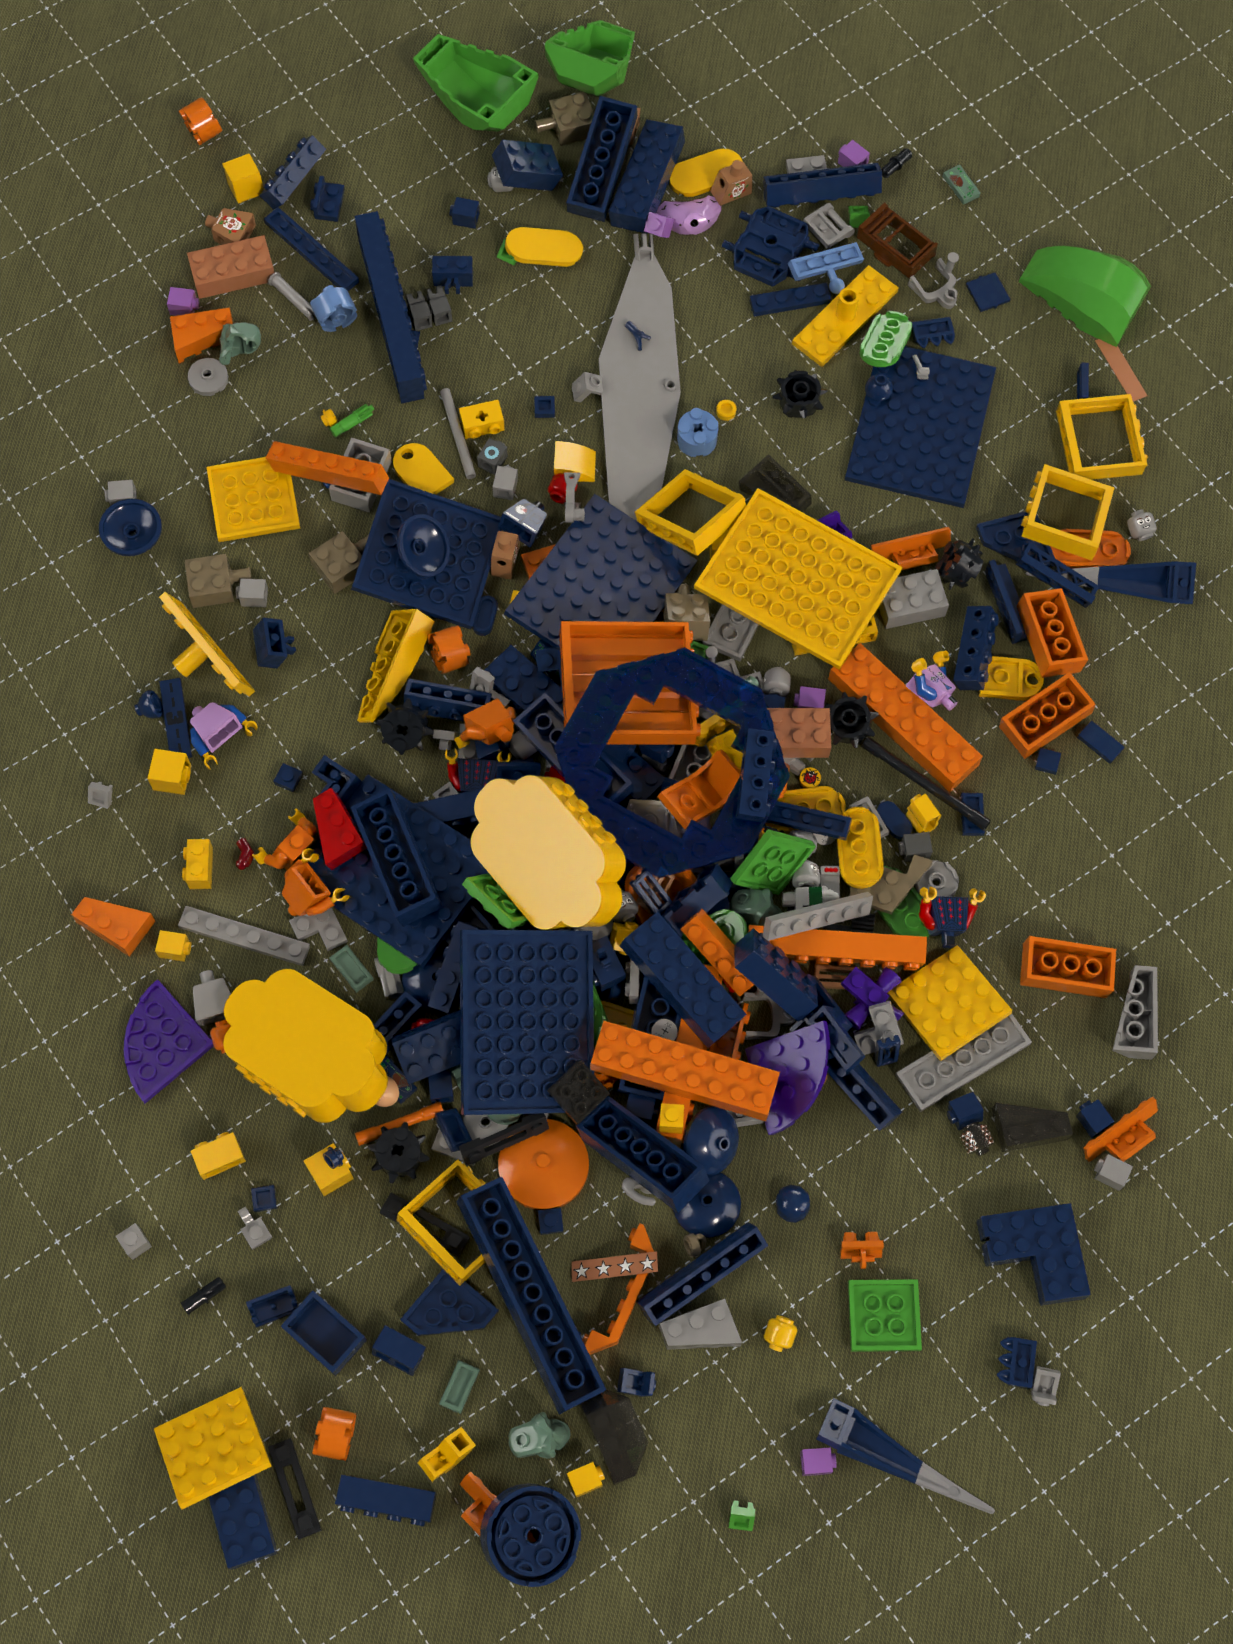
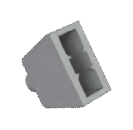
(210, 999)

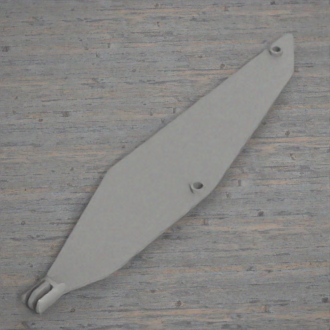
(636, 396)

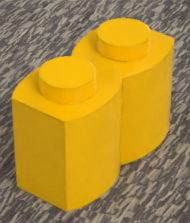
(923, 813)

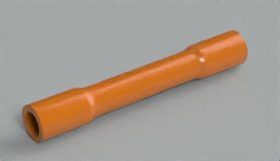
(424, 1114)

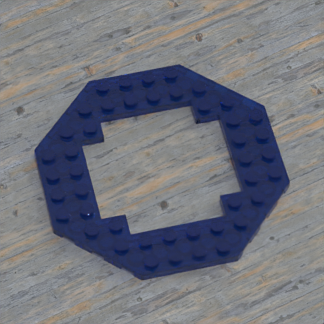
(595, 722)

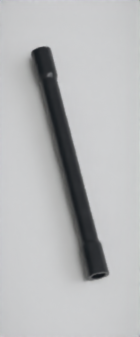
(971, 814)

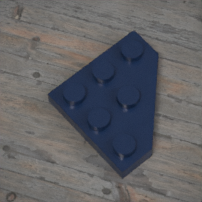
(1005, 537)
(448, 1308)

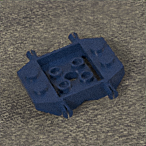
(767, 224)

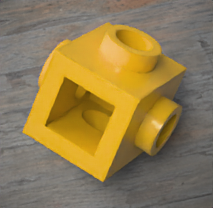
(619, 933)

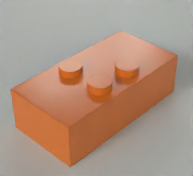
(1052, 632)
(1047, 715)
(1068, 967)

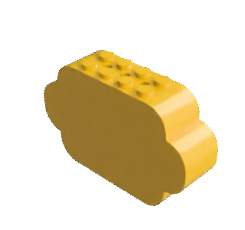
(548, 852)
(305, 1046)

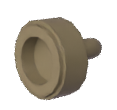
(692, 1245)

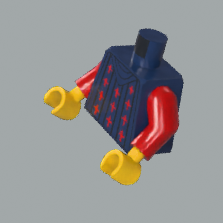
(471, 773)
(947, 915)

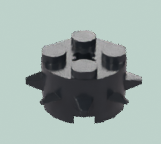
(800, 394)
(960, 563)
(402, 715)
(855, 731)
(396, 1165)

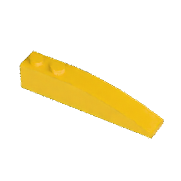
(396, 657)

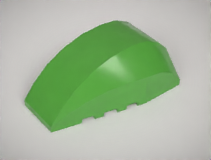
(591, 57)
(476, 84)
(1089, 288)

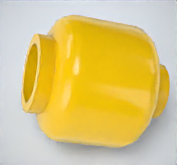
(780, 1333)

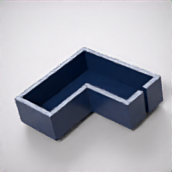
(1048, 1240)

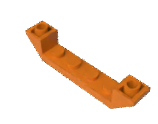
(596, 1341)

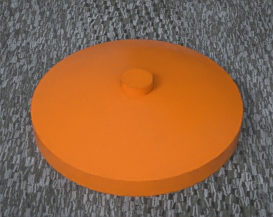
(546, 1167)

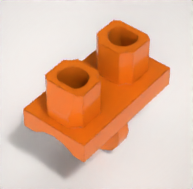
(861, 1251)

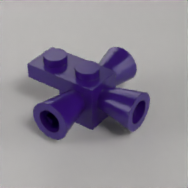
(869, 993)

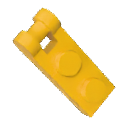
(709, 728)

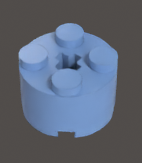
(334, 308)
(697, 433)

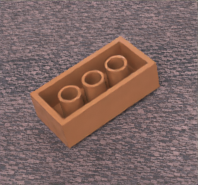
(231, 266)
(802, 731)

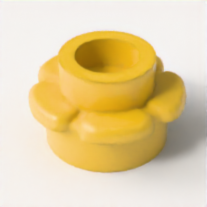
(329, 418)

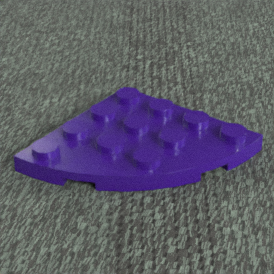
(160, 1042)
(802, 1067)

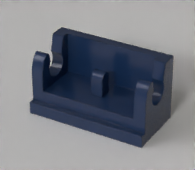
(272, 1306)
(398, 1350)

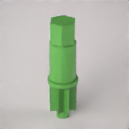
(352, 420)

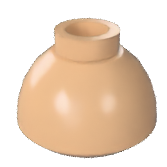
(390, 1095)

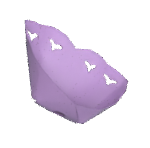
(691, 210)

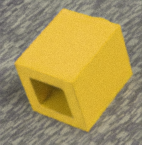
(173, 946)
(671, 1118)
(585, 1479)

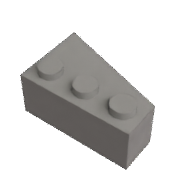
(701, 1328)

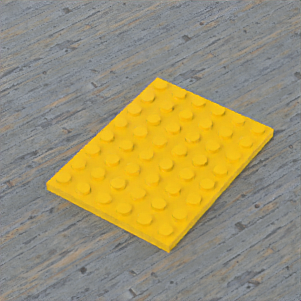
(798, 578)

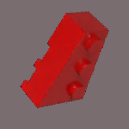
(336, 829)

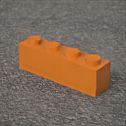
(716, 949)

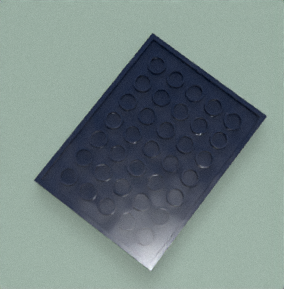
(926, 431)
(600, 572)
(448, 861)
(523, 1016)

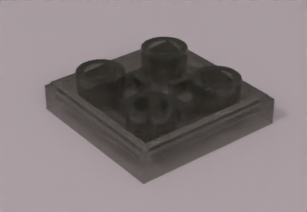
(578, 1092)

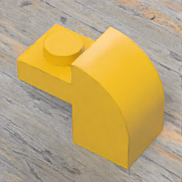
(447, 1454)

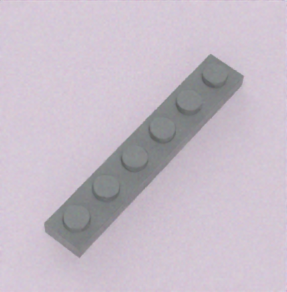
(817, 916)
(244, 935)

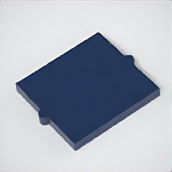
(988, 292)

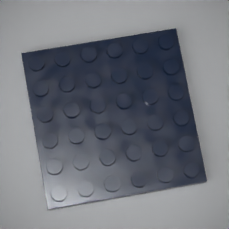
(454, 591)

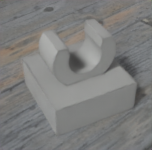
(445, 738)
(100, 794)

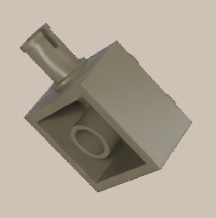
(569, 118)
(338, 561)
(212, 580)
(690, 609)

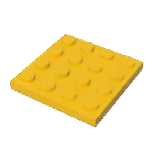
(251, 499)
(949, 1002)
(212, 1448)

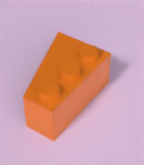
(198, 331)
(114, 923)

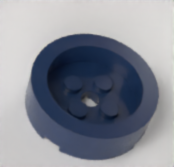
(506, 1530)

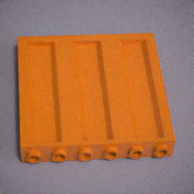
(605, 645)

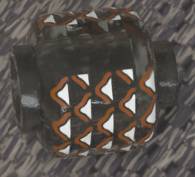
(976, 1139)

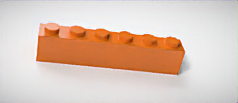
(327, 468)

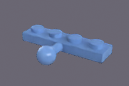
(827, 262)

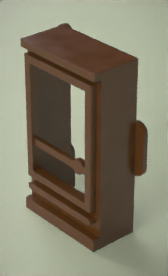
(885, 253)

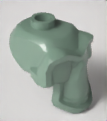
(238, 339)
(754, 905)
(539, 1437)

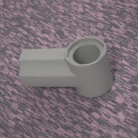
(390, 982)

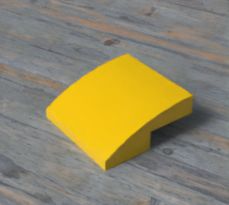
(575, 459)

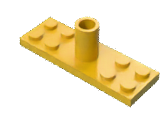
(845, 316)
(202, 648)

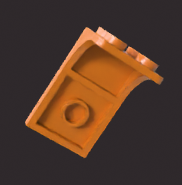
(702, 791)

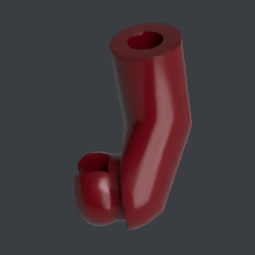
(245, 858)

